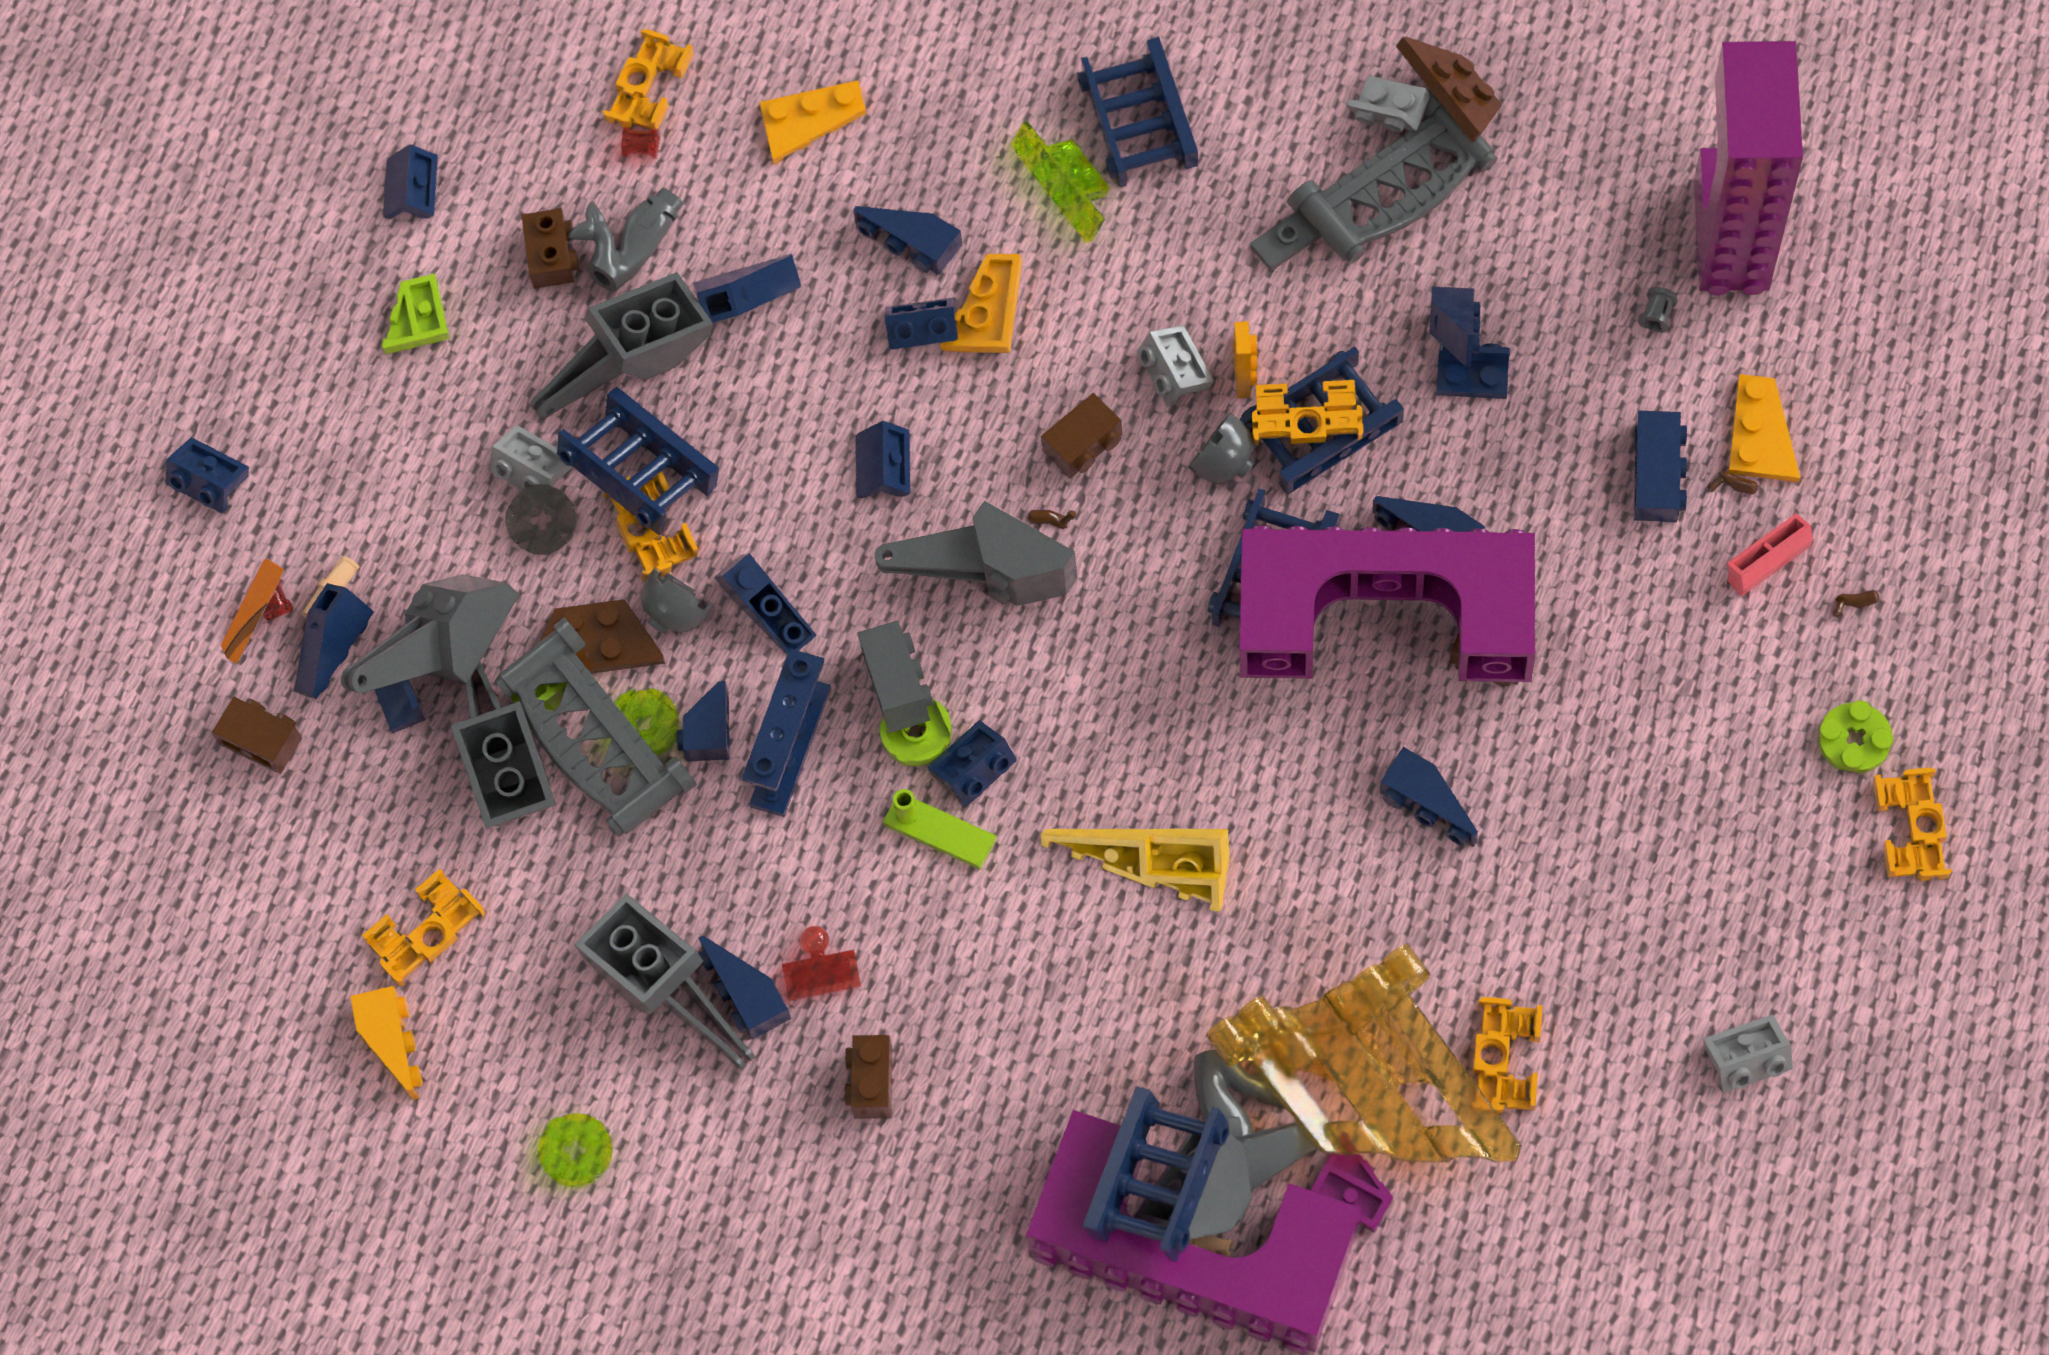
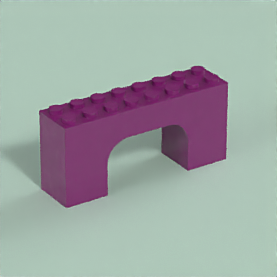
(1752, 174)
(1472, 574)
(1274, 1292)

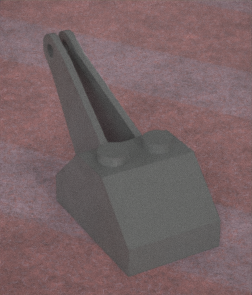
(634, 335)
(997, 550)
(442, 637)
(501, 759)
(647, 964)
(1237, 1169)

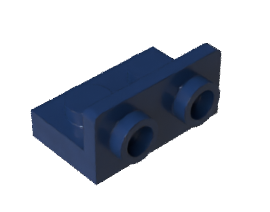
(921, 323)
(1483, 379)
(204, 474)
(973, 762)

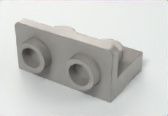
(1390, 103)
(1174, 364)
(526, 460)
(1749, 1053)

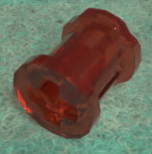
(640, 142)
(278, 604)

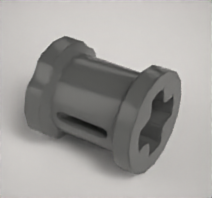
(1658, 309)

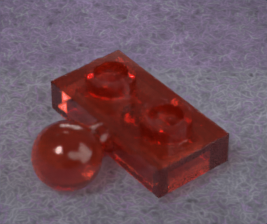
(821, 972)

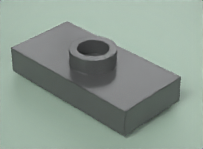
(1284, 240)

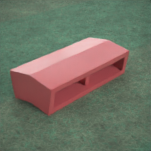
(1769, 554)

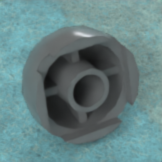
(1225, 452)
(672, 604)

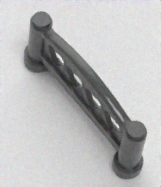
(1331, 209)
(556, 662)

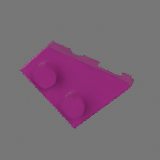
(1354, 1182)

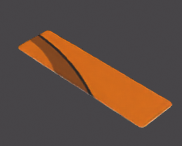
(251, 610)

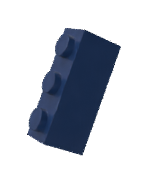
(1659, 466)

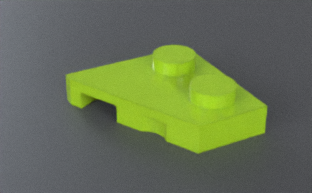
(417, 316)

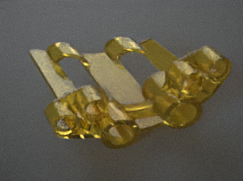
(1368, 1043)

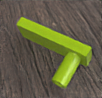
(939, 829)

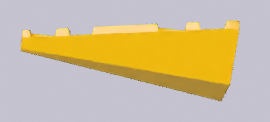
(1178, 858)

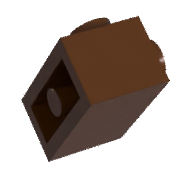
(548, 248)
(1082, 436)
(257, 734)
(871, 1083)

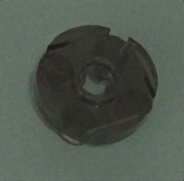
(525, 507)

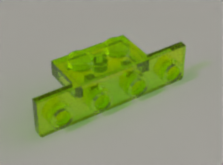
(1065, 177)

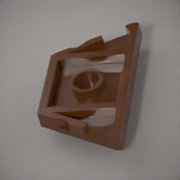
(1453, 84)
(611, 634)

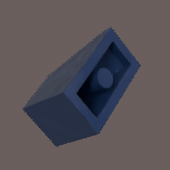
(707, 727)

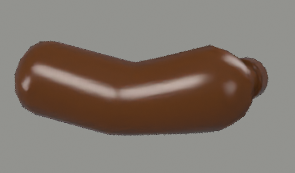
(1737, 483)
(1051, 517)
(1855, 600)

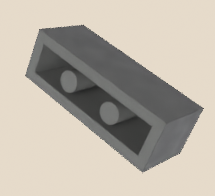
(895, 676)

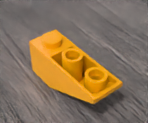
(380, 1023)

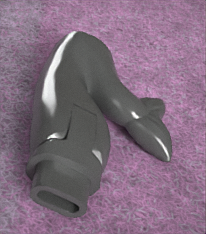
(640, 238)
(1212, 1084)

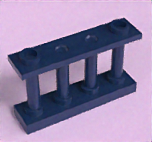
(1162, 90)
(646, 432)
(1327, 454)
(1255, 512)
(786, 732)
(1132, 1147)

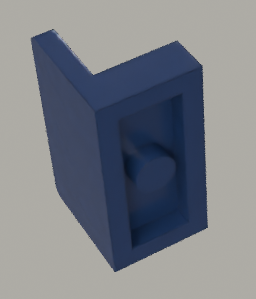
(410, 183)
(883, 460)
(400, 705)

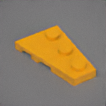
(806, 116)
(990, 309)
(1244, 359)
(1760, 432)

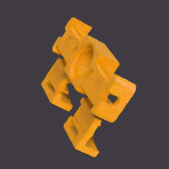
(650, 56)
(1277, 423)
(661, 552)
(1919, 797)
(454, 913)
(1496, 1027)

